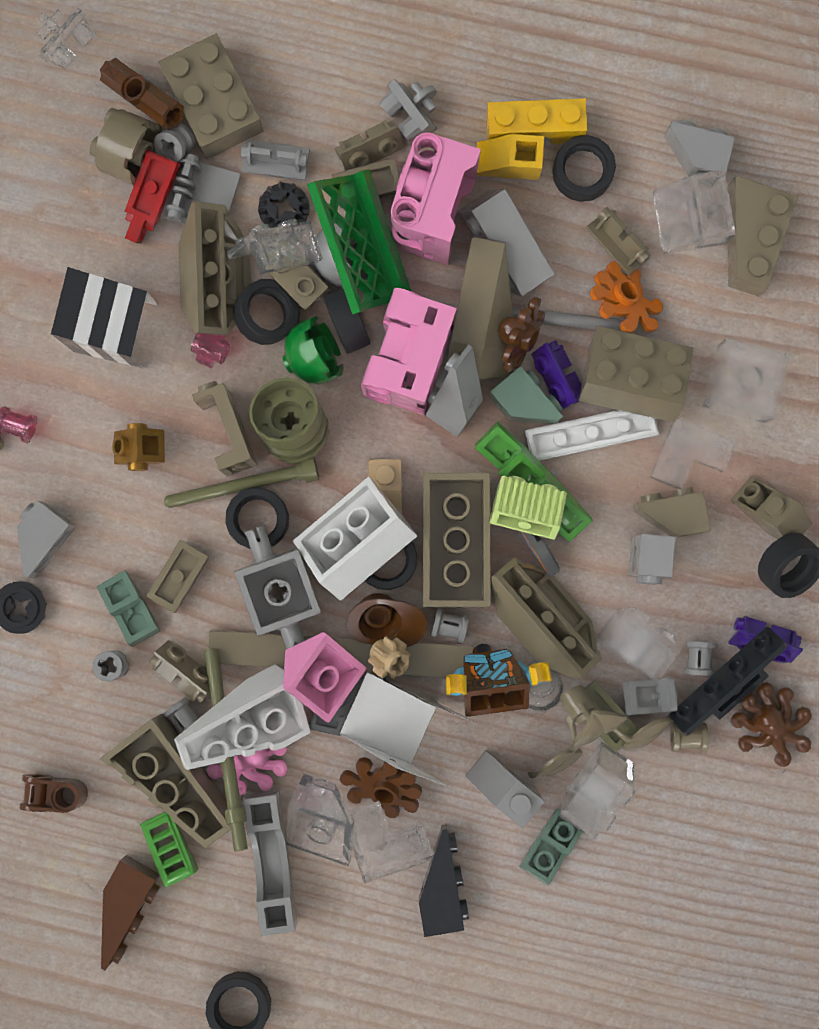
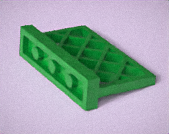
(369, 228)

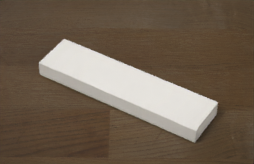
(589, 434)

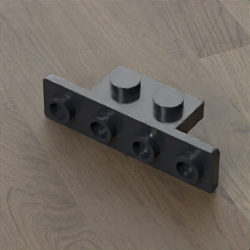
(729, 683)

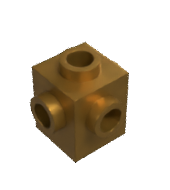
(138, 447)

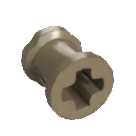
(696, 740)

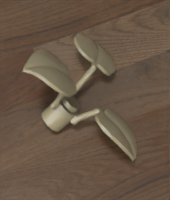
(597, 722)

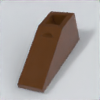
(122, 901)

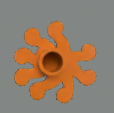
(624, 299)

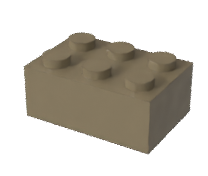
(211, 96)
(636, 374)

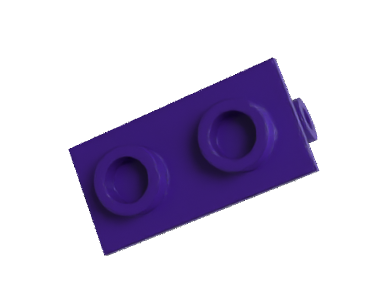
(550, 362)
(748, 628)

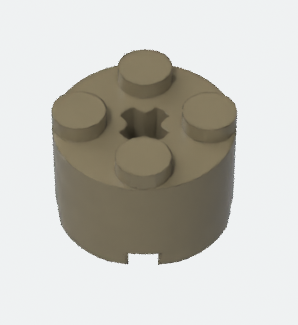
(123, 144)

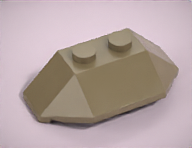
(207, 276)
(545, 618)

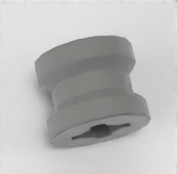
(175, 142)

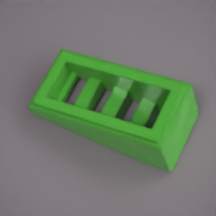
(157, 852)

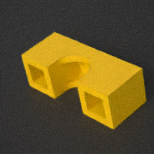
(548, 118)

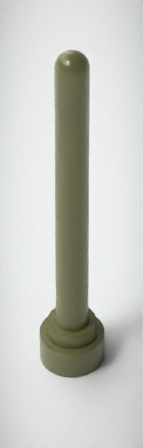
(304, 470)

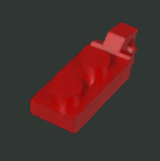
(149, 194)

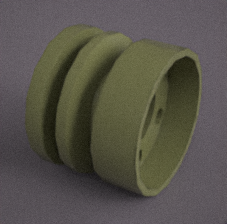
(289, 420)

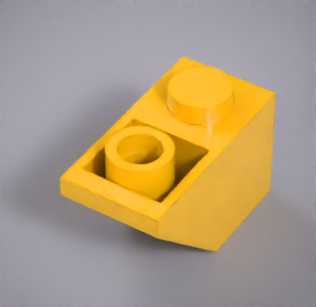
(511, 157)

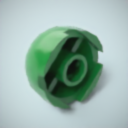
(312, 352)

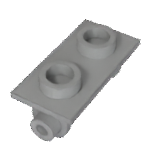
(274, 160)

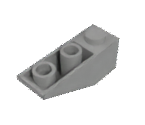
(456, 393)

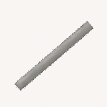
(575, 320)

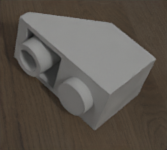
(699, 148)

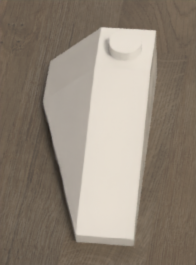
(247, 720)

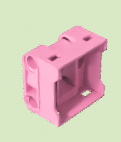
(431, 195)
(410, 351)

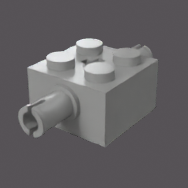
(257, 579)

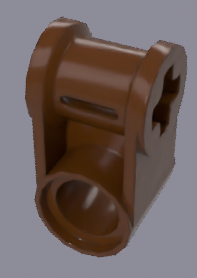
(45, 793)

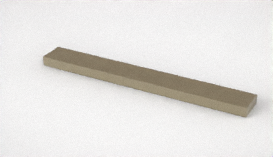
(269, 649)

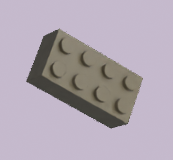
(456, 540)

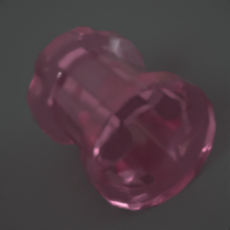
(17, 424)

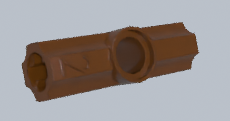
(141, 93)

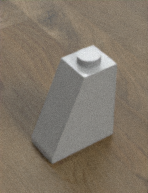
(505, 789)

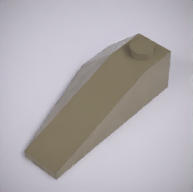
(482, 306)

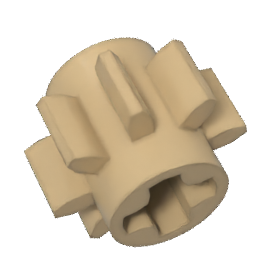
(389, 657)

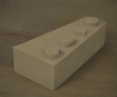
(155, 767)

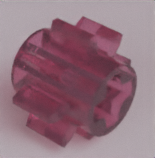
(210, 349)

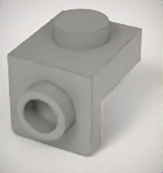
(650, 696)

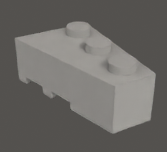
(497, 219)

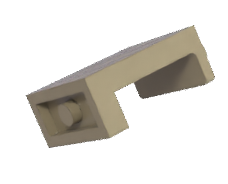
(242, 456)

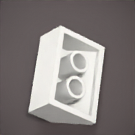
(354, 539)

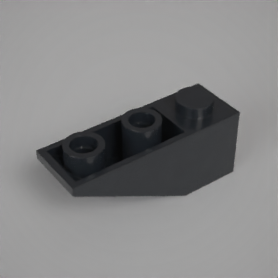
(439, 897)

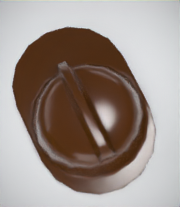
(383, 617)

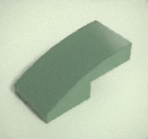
(128, 608)

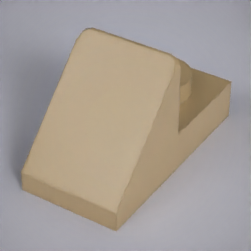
(387, 476)

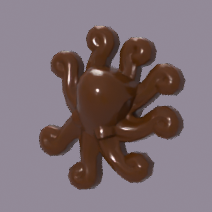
(520, 334)
(772, 724)
(383, 785)

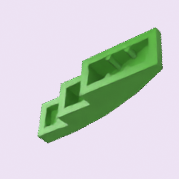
(516, 460)

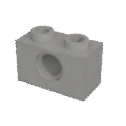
(651, 558)

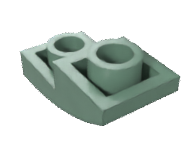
(550, 848)

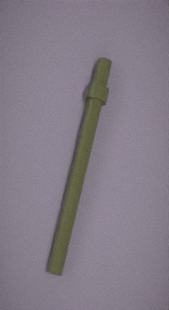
(235, 814)

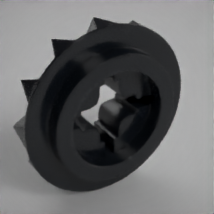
(277, 193)
(35, 609)

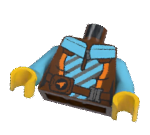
(495, 681)

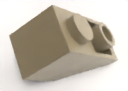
(771, 509)
(676, 515)

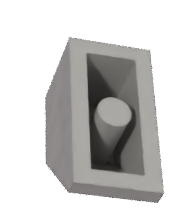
(41, 536)

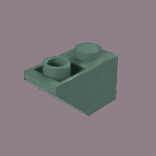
(524, 401)

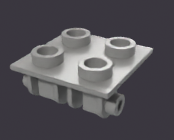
(199, 183)

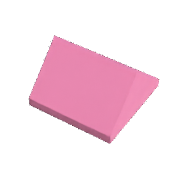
(321, 674)

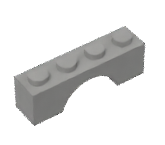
(272, 865)

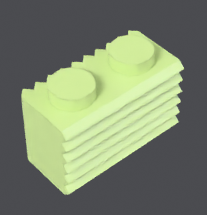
(528, 507)

